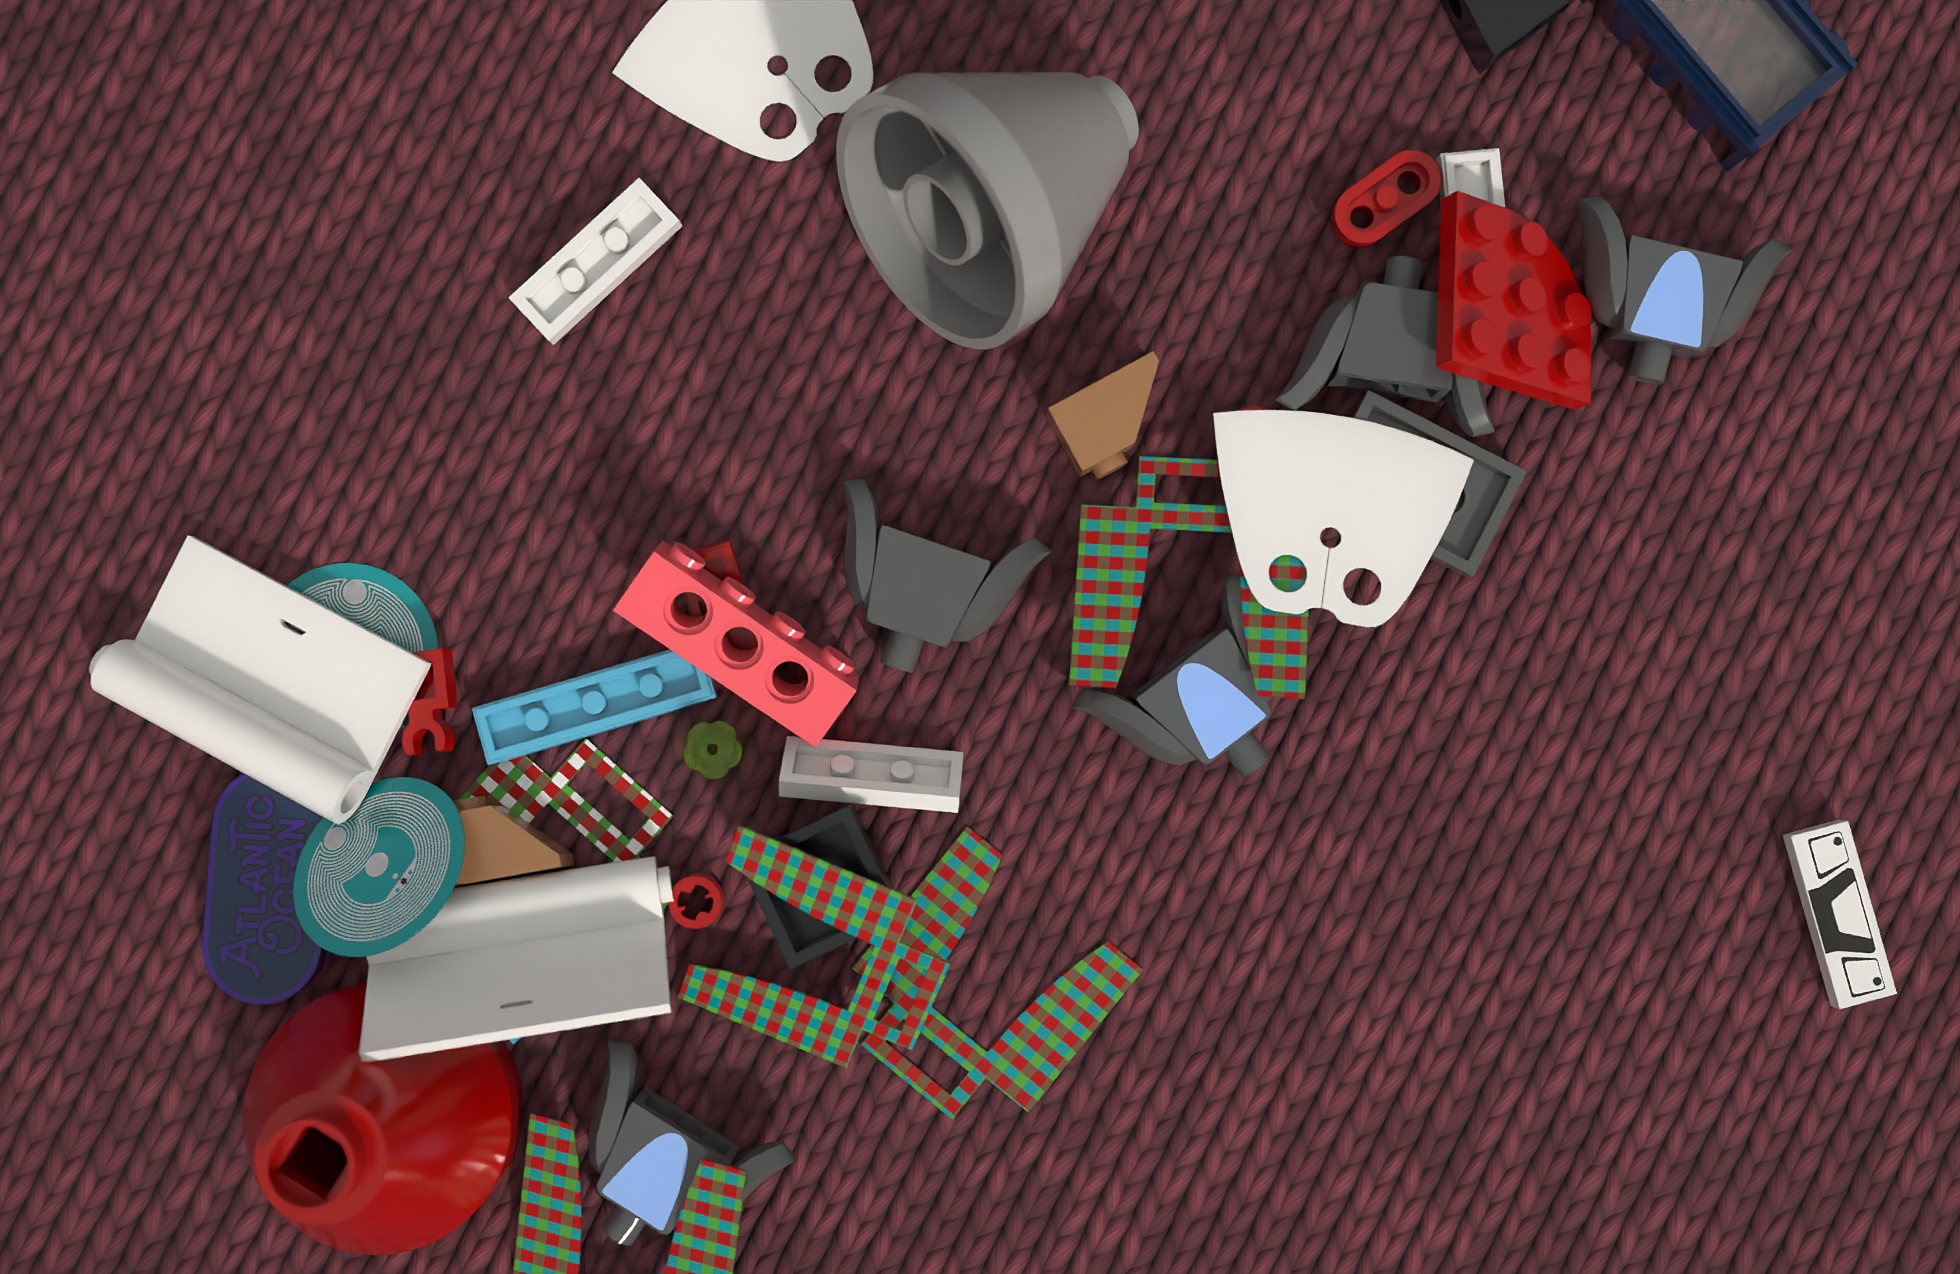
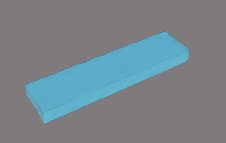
(590, 705)

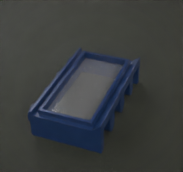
(1739, 60)

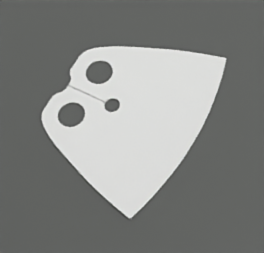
(713, 59)
(1314, 471)

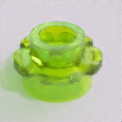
(728, 752)

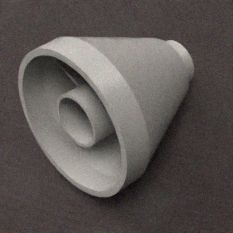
(982, 190)

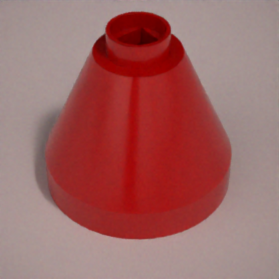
(381, 1147)

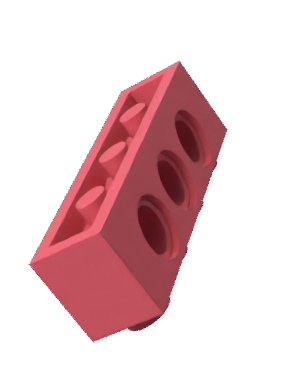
(802, 707)

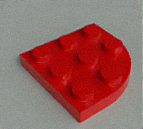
(1510, 305)

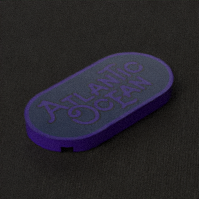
(250, 916)

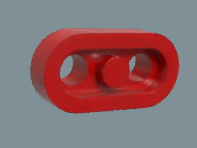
(1383, 200)

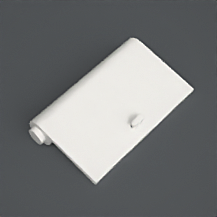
(246, 688)
(524, 961)

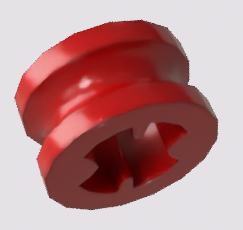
(705, 916)

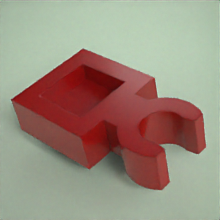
(434, 695)

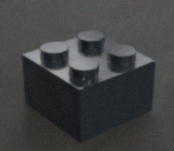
(840, 841)

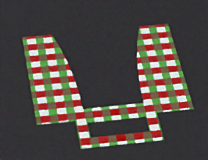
(528, 789)

